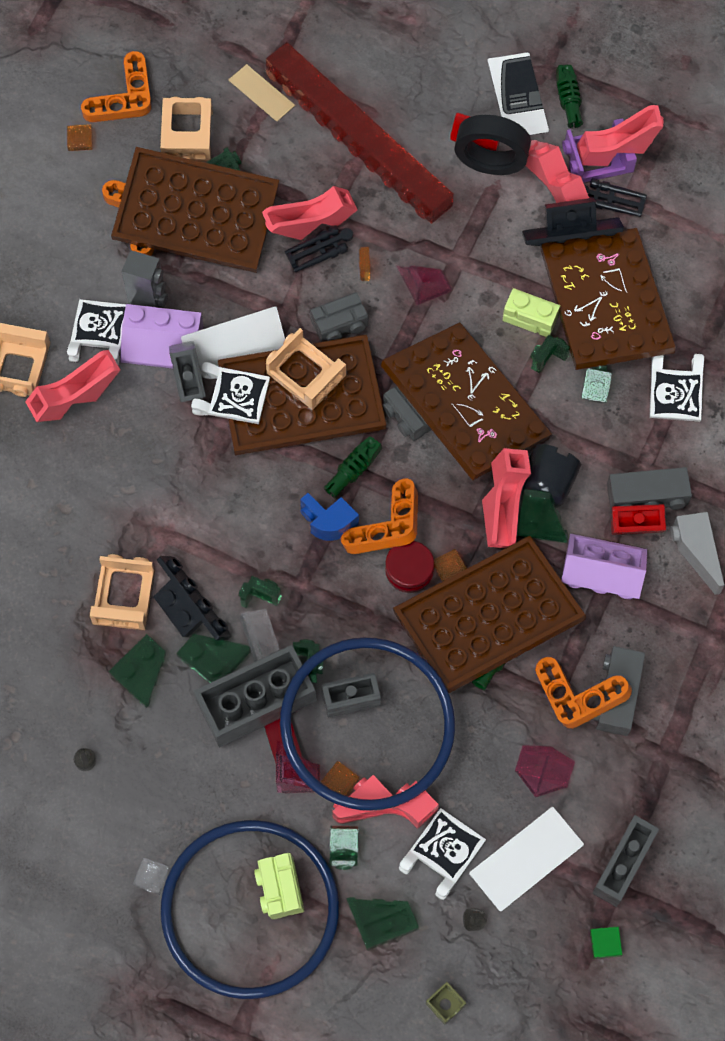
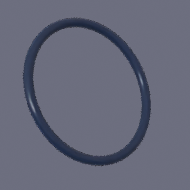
(317, 786)
(268, 990)

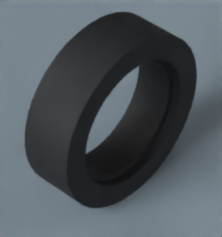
(496, 129)

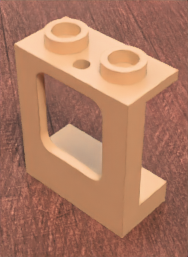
(187, 144)
(24, 343)
(324, 382)
(122, 616)

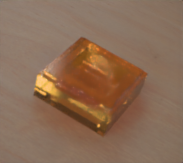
(79, 137)
(364, 263)
(449, 565)
(340, 779)

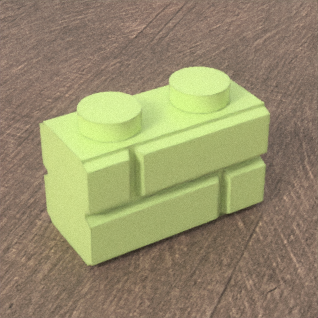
(531, 312)
(280, 886)

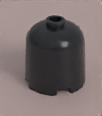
(552, 472)

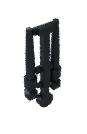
(600, 198)
(345, 235)

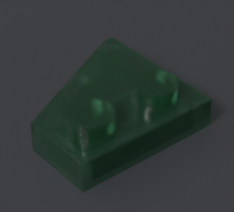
(540, 517)
(211, 657)
(140, 669)
(381, 920)

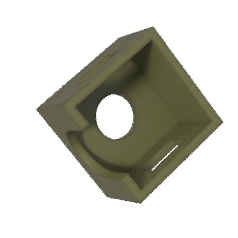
(449, 993)

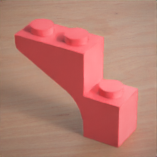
(629, 136)
(549, 166)
(301, 218)
(80, 386)
(502, 502)
(416, 810)

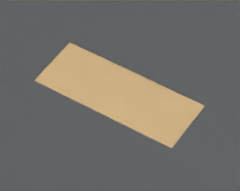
(261, 92)

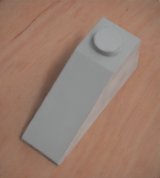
(698, 547)

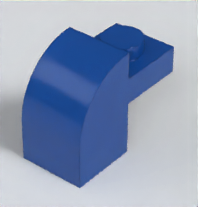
(328, 523)

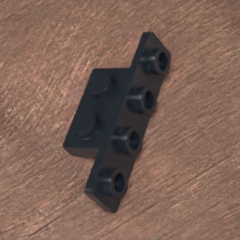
(571, 221)
(185, 604)

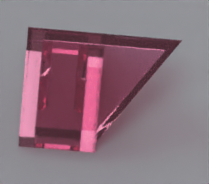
(424, 282)
(543, 769)
(286, 777)

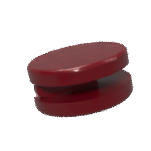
(409, 567)

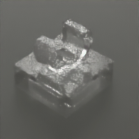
(151, 876)

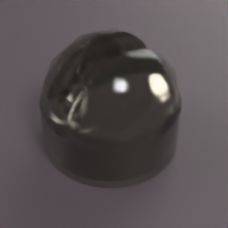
(89, 755)
(474, 919)

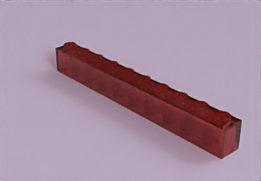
(359, 133)

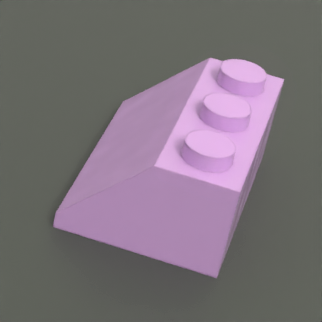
(151, 331)
(604, 566)

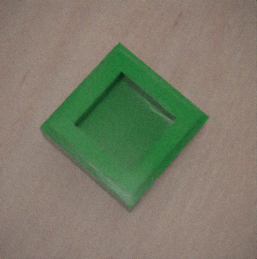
(606, 942)

